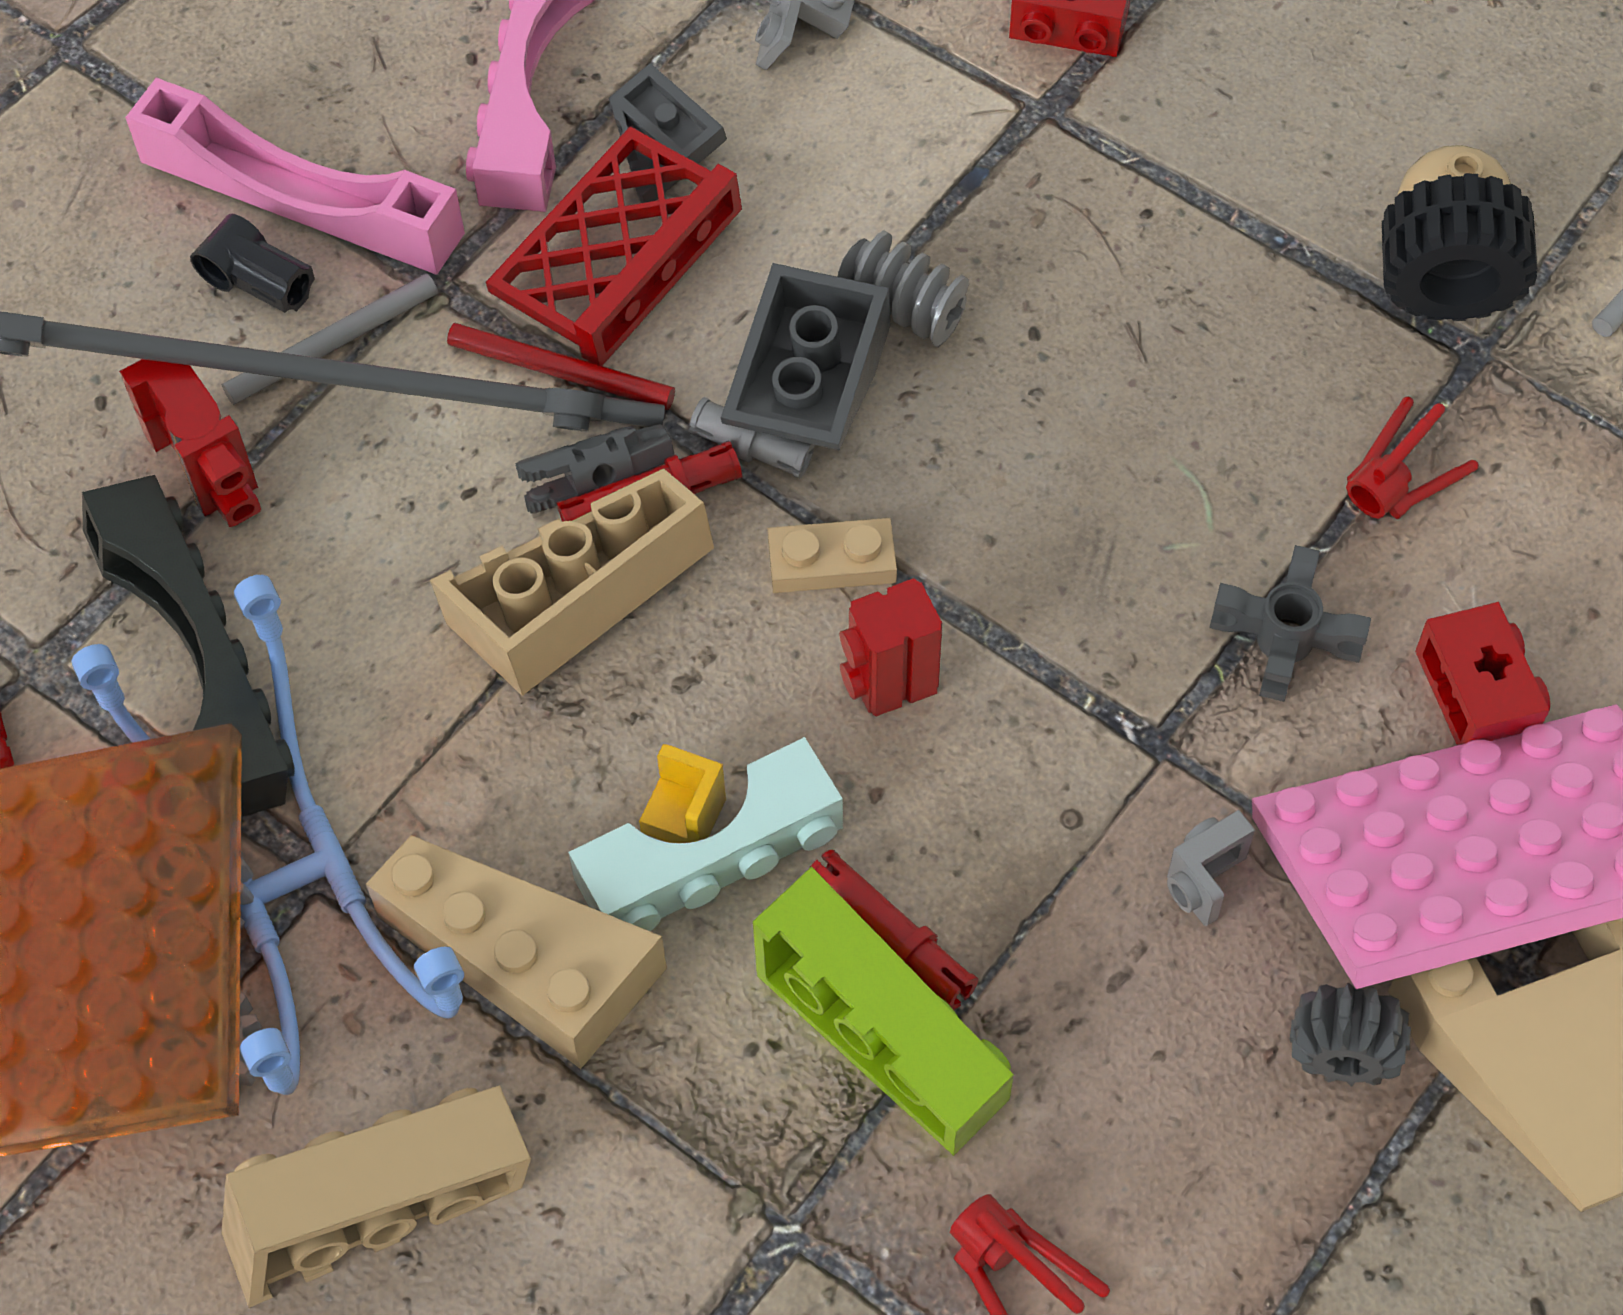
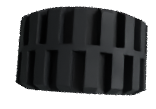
(1459, 247)

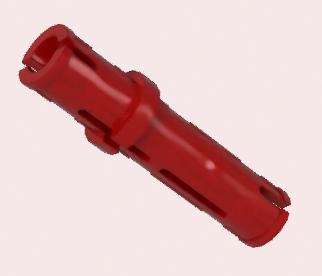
(694, 471)
(912, 944)

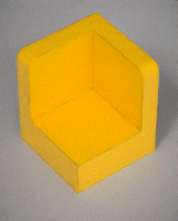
(685, 797)

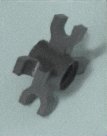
(1283, 644)

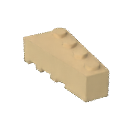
(576, 580)
(523, 948)

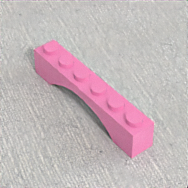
(515, 147)
(385, 213)

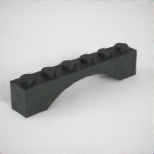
(142, 549)

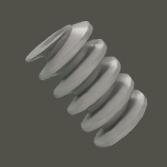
(913, 295)

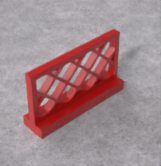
(659, 257)

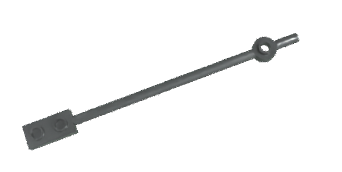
(569, 407)

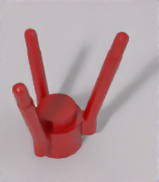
(1382, 483)
(997, 1237)

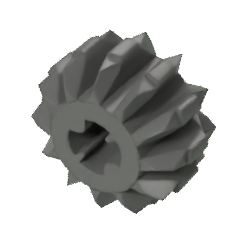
(1350, 1034)

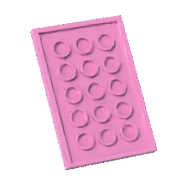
(1459, 847)

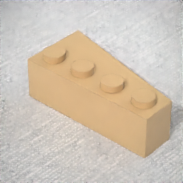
(368, 1187)

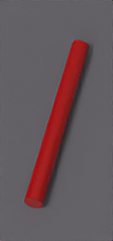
(560, 365)

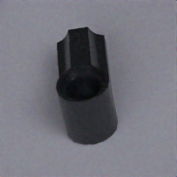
(242, 258)

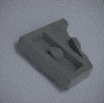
(666, 115)

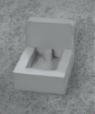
(1205, 854)

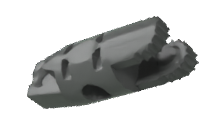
(593, 464)

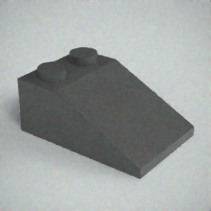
(809, 356)

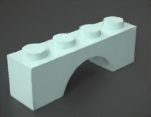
(645, 879)

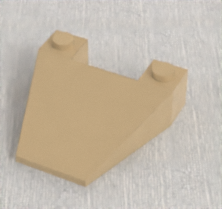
(1537, 1058)

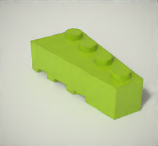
(878, 1012)

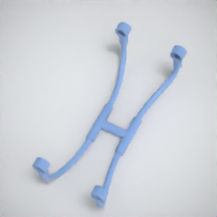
(270, 1051)

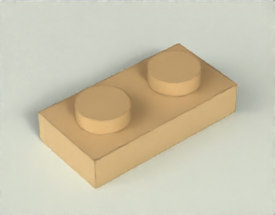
(832, 555)

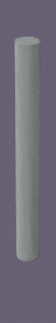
(340, 333)

